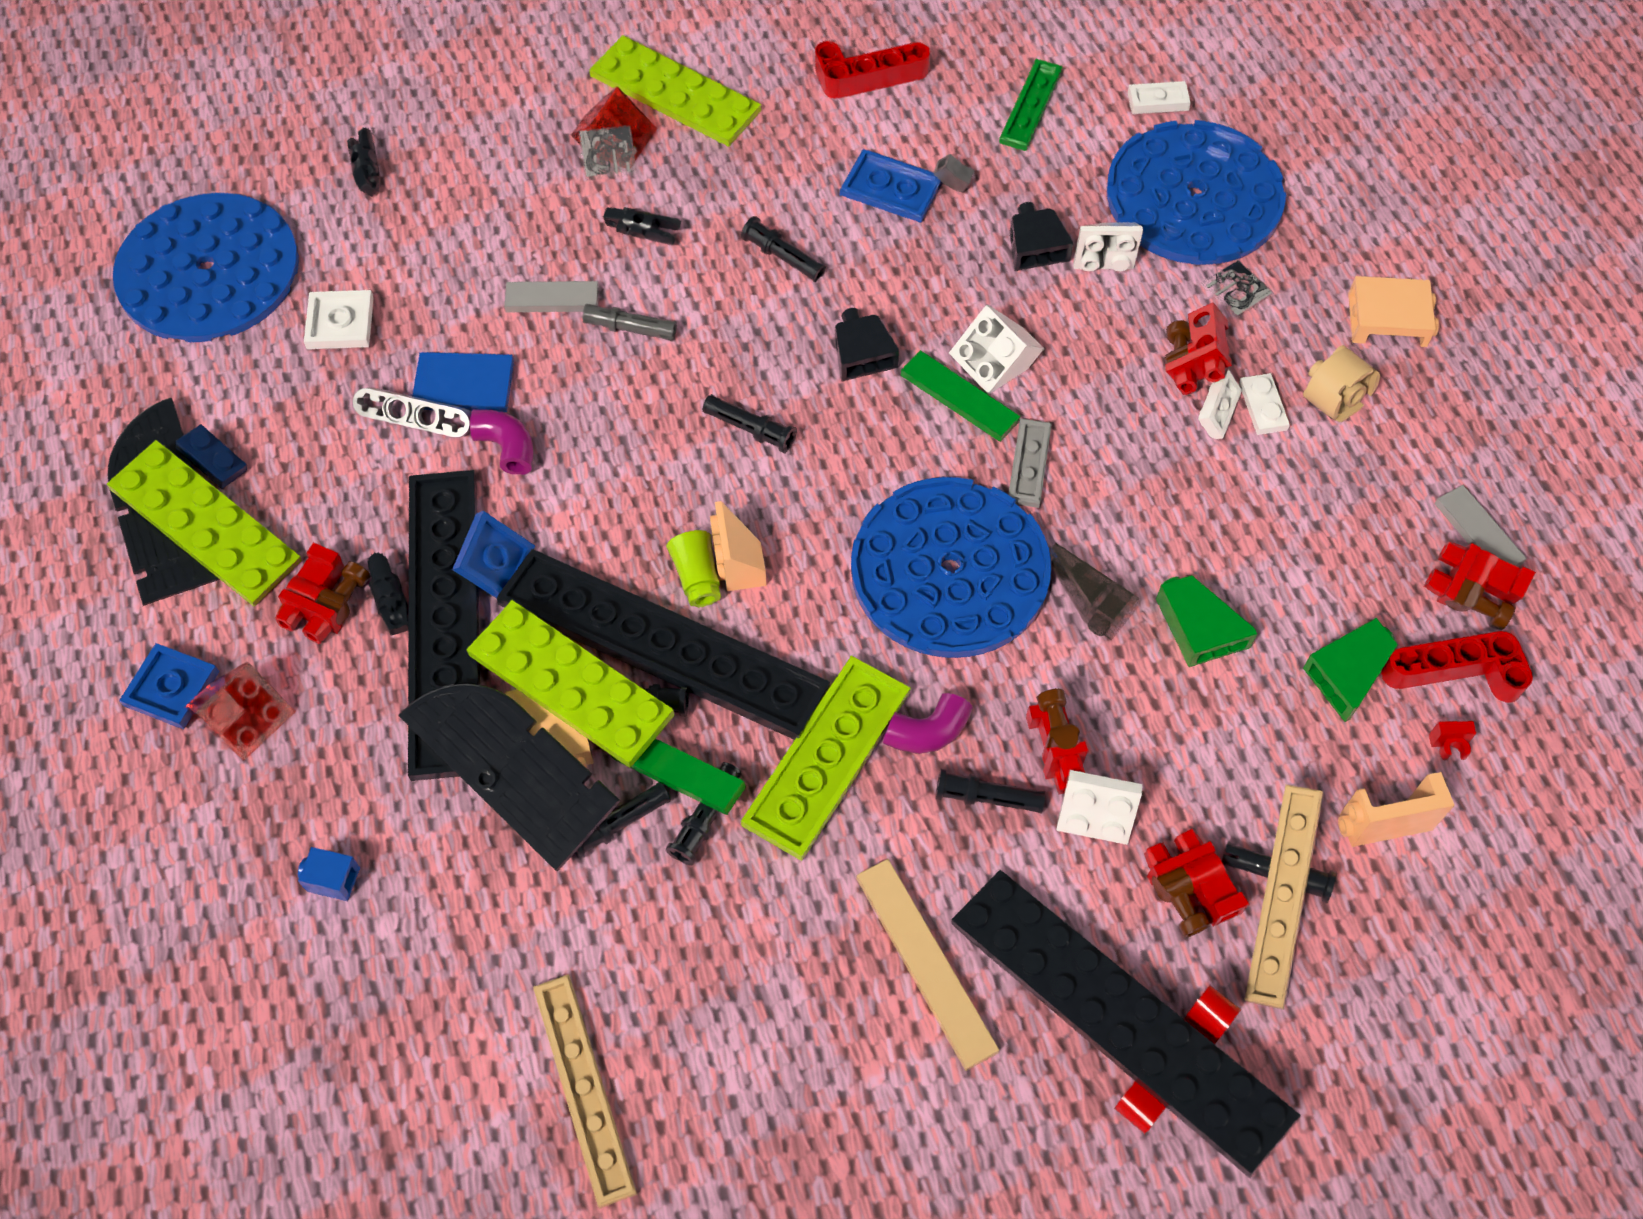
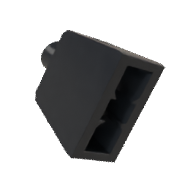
(1038, 238)
(863, 346)

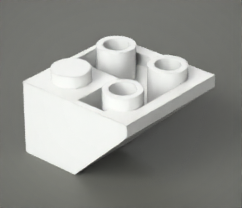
(1108, 246)
(995, 349)

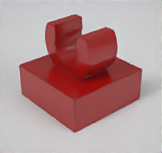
(1453, 734)

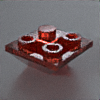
(618, 111)
(240, 709)

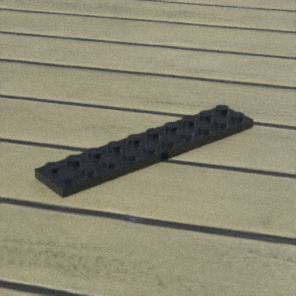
(441, 602)
(666, 644)
(1127, 1023)

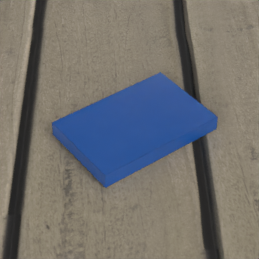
(891, 185)
(465, 380)

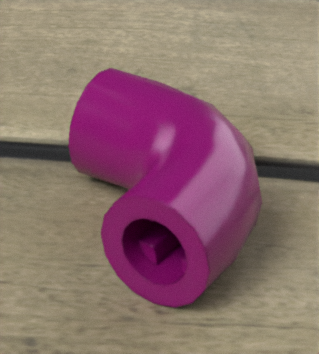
(509, 434)
(932, 732)

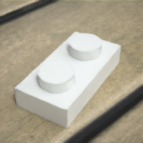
(1158, 97)
(1264, 404)
(1220, 406)

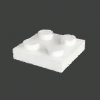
(338, 319)
(1099, 807)

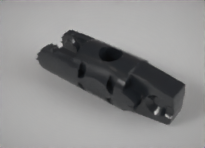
(364, 162)
(642, 224)
(388, 594)

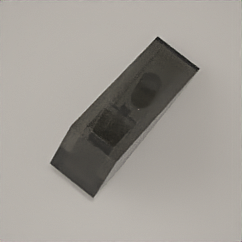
(1095, 596)

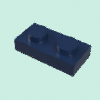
(211, 456)

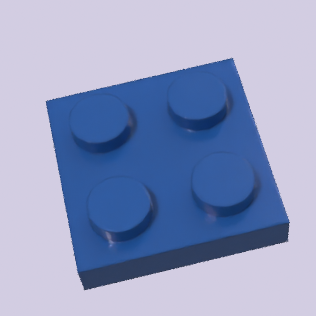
(491, 553)
(167, 685)

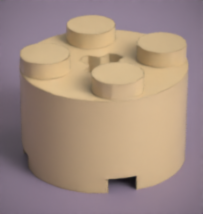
(1341, 384)

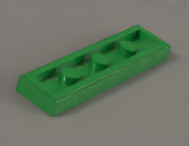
(1030, 105)
(960, 396)
(689, 776)

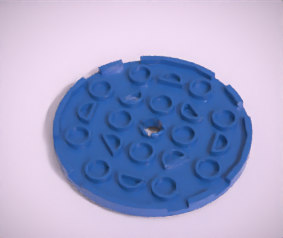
(1226, 221)
(174, 299)
(942, 612)

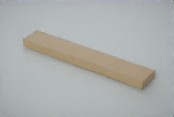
(1284, 897)
(927, 965)
(584, 1092)

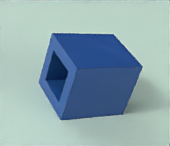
(328, 873)

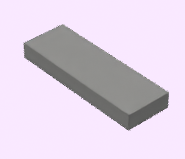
(550, 296)
(1029, 462)
(1477, 525)

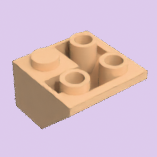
(736, 551)

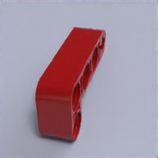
(869, 71)
(1452, 665)
(1211, 1017)

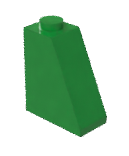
(1202, 621)
(1351, 665)

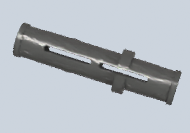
(624, 321)

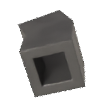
(953, 173)

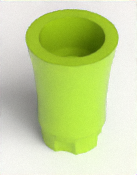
(696, 566)

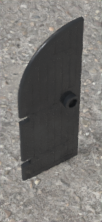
(166, 564)
(520, 775)

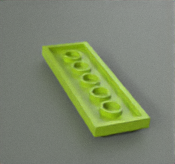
(675, 90)
(204, 523)
(571, 683)
(825, 758)

